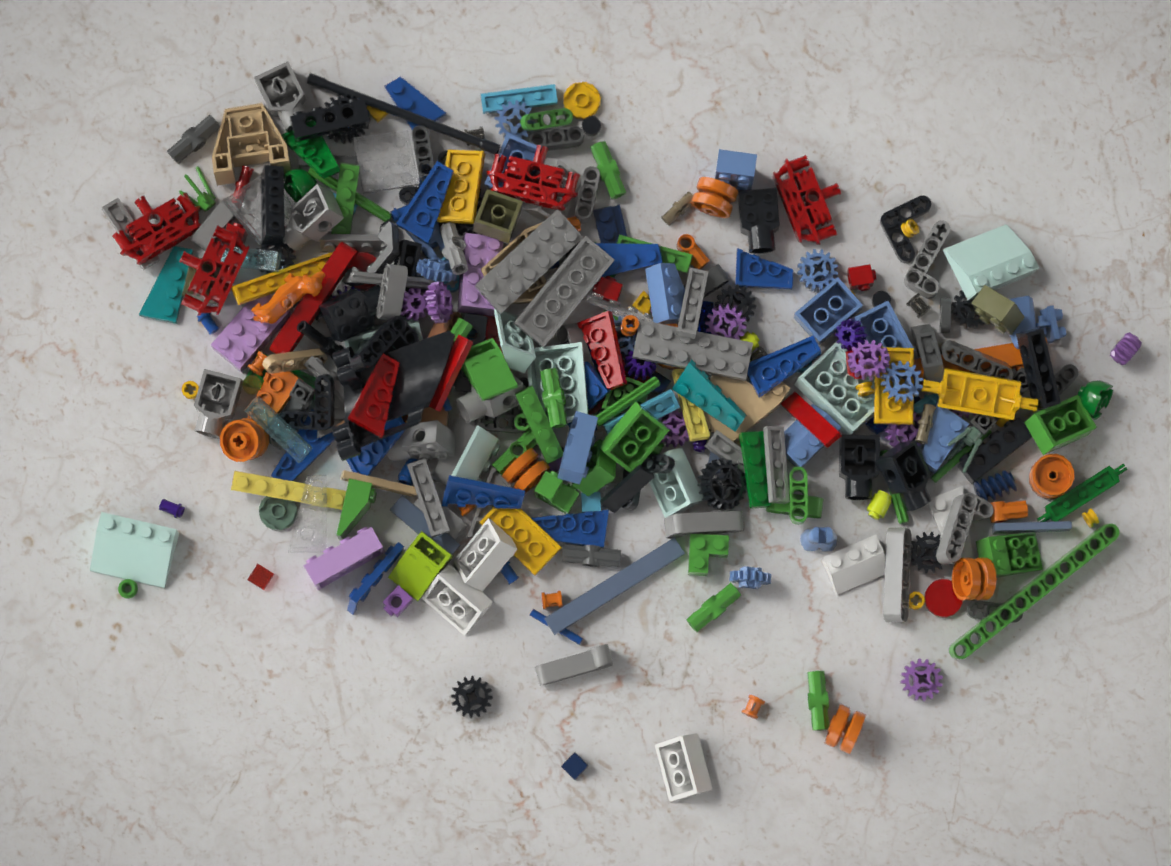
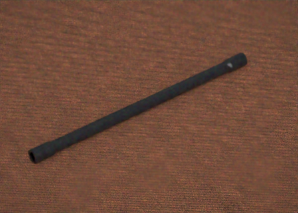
(483, 144)

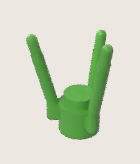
(205, 200)

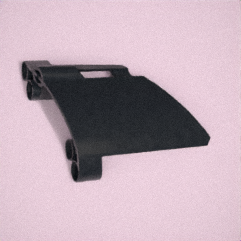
(415, 386)

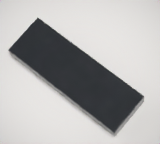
(627, 488)

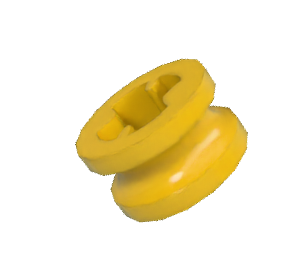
(910, 228)
(184, 387)
(864, 389)
(1090, 518)
(919, 605)

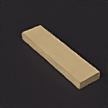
(380, 483)

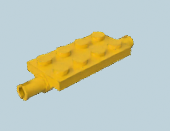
(979, 394)

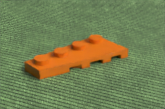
(276, 389)

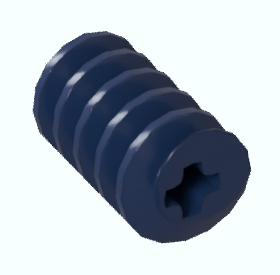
(995, 486)

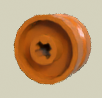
(714, 197)
(243, 440)
(526, 471)
(1043, 484)
(974, 578)
(843, 728)

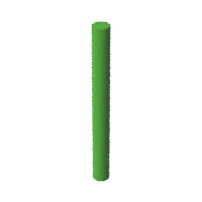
(953, 461)

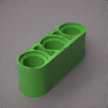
(801, 486)
(815, 507)

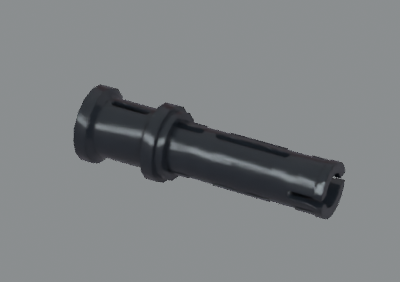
(326, 344)

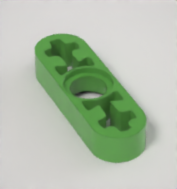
(540, 123)

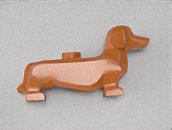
(288, 296)

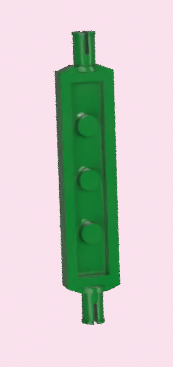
(1082, 494)

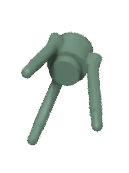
(970, 436)

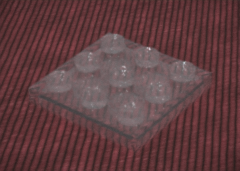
(385, 161)
(246, 207)

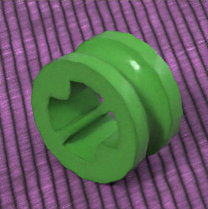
(517, 421)

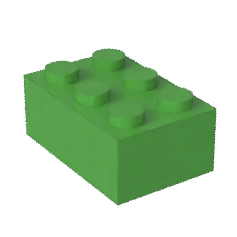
(1060, 425)
(633, 437)

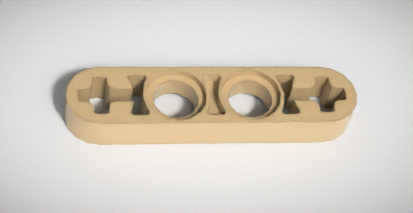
(291, 360)

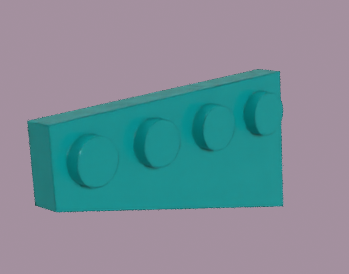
(166, 294)
(703, 393)

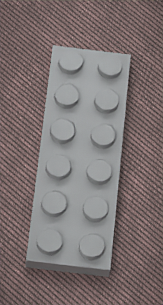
(528, 261)
(564, 291)
(710, 352)

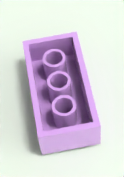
(478, 253)
(245, 336)
(344, 558)

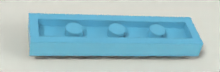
(532, 96)
(656, 406)

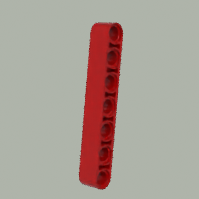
(308, 307)

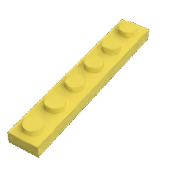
(281, 488)

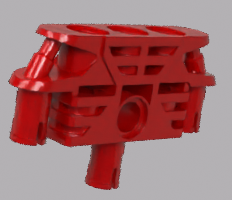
(541, 189)
(794, 205)
(153, 238)
(225, 277)

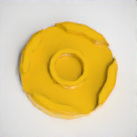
(582, 100)

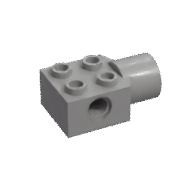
(281, 93)
(312, 217)
(216, 402)
(472, 407)
(425, 441)

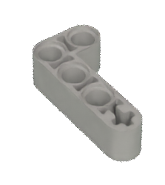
(929, 256)
(703, 523)
(950, 549)
(574, 665)

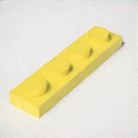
(692, 414)

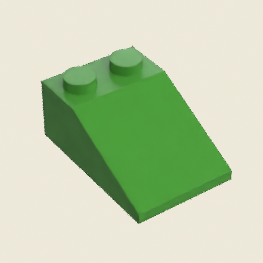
(355, 506)

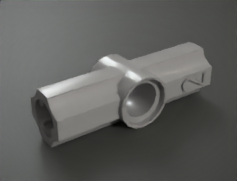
(453, 248)

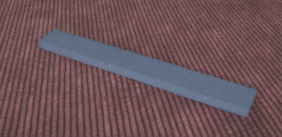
(614, 586)

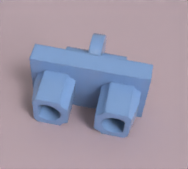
(1048, 322)

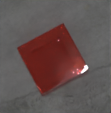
(260, 577)

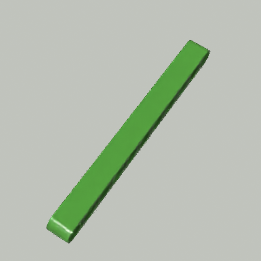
(1025, 593)

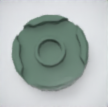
(277, 513)

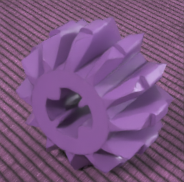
(415, 311)
(1125, 348)

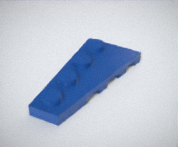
(424, 209)
(630, 256)
(777, 366)
(376, 451)
(289, 468)
(468, 491)
(576, 529)
(374, 578)

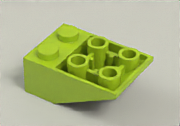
(420, 565)

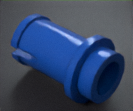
(396, 213)
(208, 323)
(509, 573)

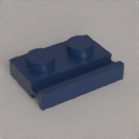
(609, 223)

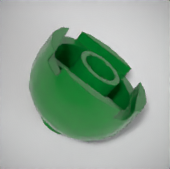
(298, 183)
(1095, 397)

